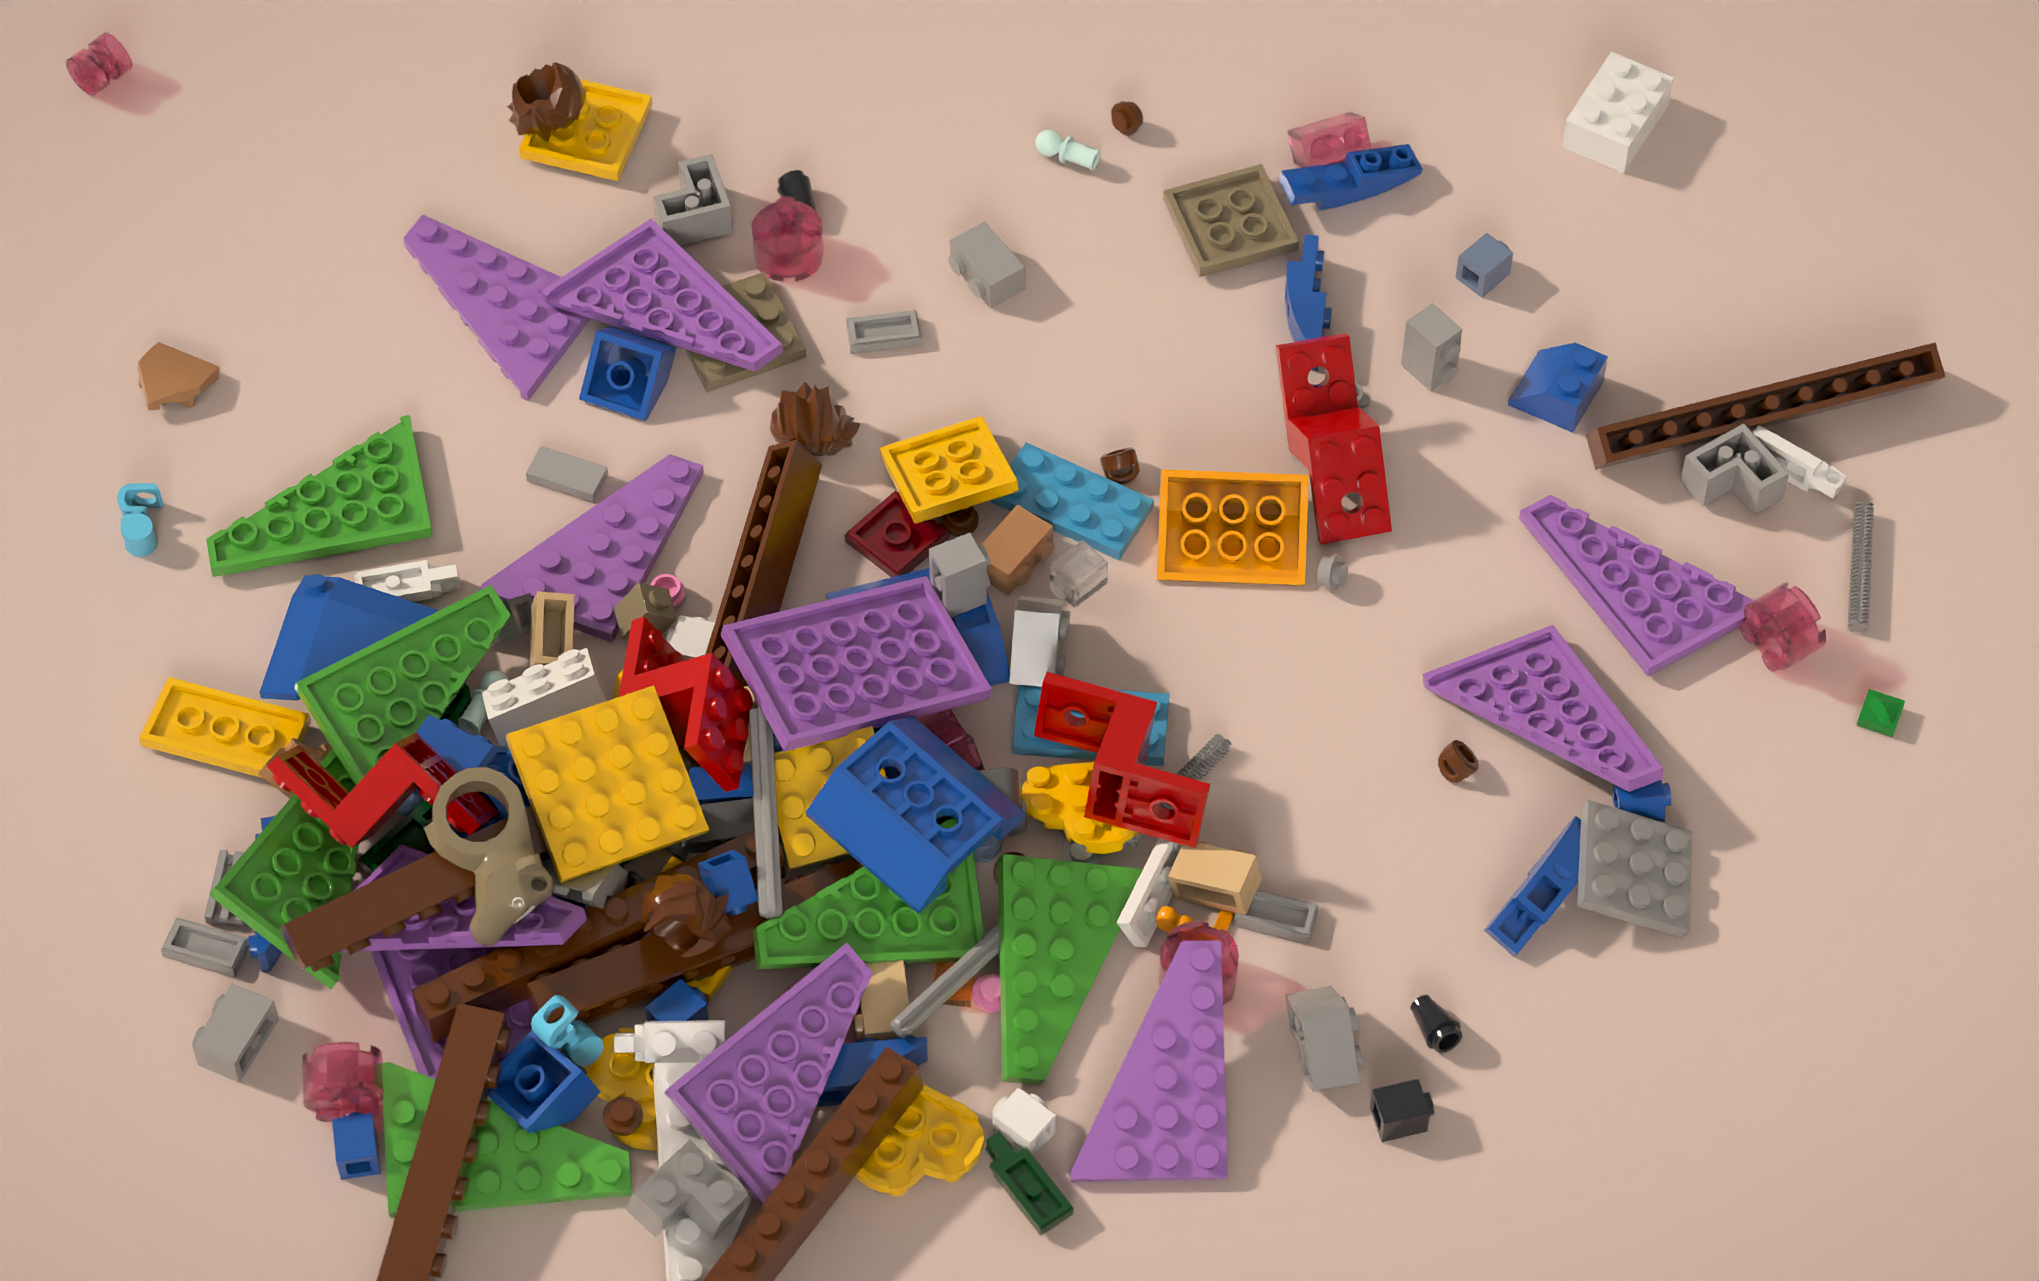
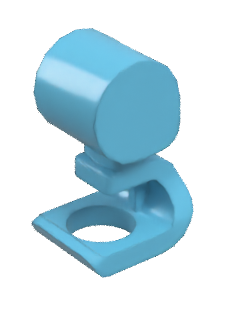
(135, 524)
(568, 1034)

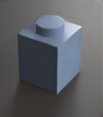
(1484, 265)

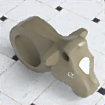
(505, 867)

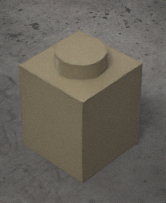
(645, 601)

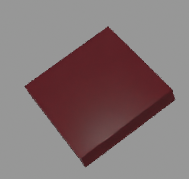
(893, 539)

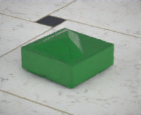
(1880, 713)

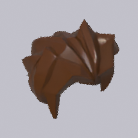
(546, 100)
(813, 420)
(685, 914)

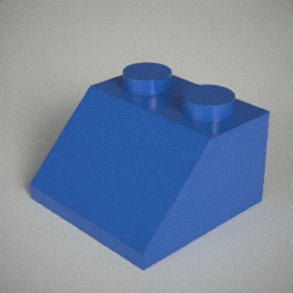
(626, 372)
(1560, 384)
(541, 1086)

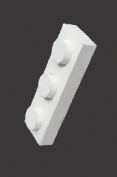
(1149, 894)

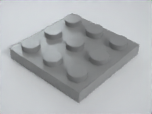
(1634, 868)

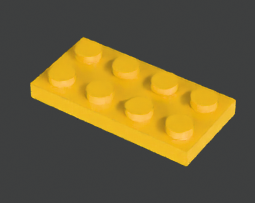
(220, 727)

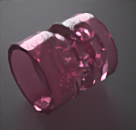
(100, 63)

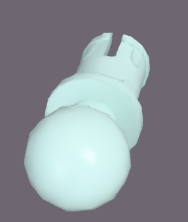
(1050, 144)
(475, 714)

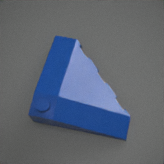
(328, 623)

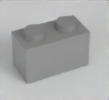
(986, 265)
(1431, 347)
(960, 574)
(235, 1032)

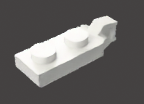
(1803, 467)
(412, 580)
(672, 1040)

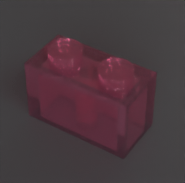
(1328, 139)

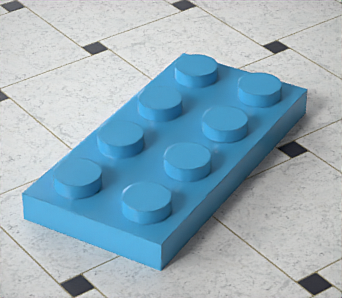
(1077, 501)
(1027, 744)

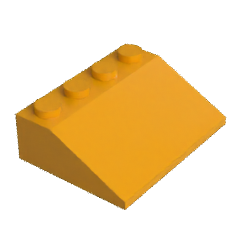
(1232, 527)

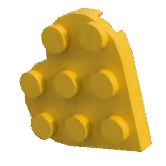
(1059, 800)
(621, 1076)
(929, 1139)

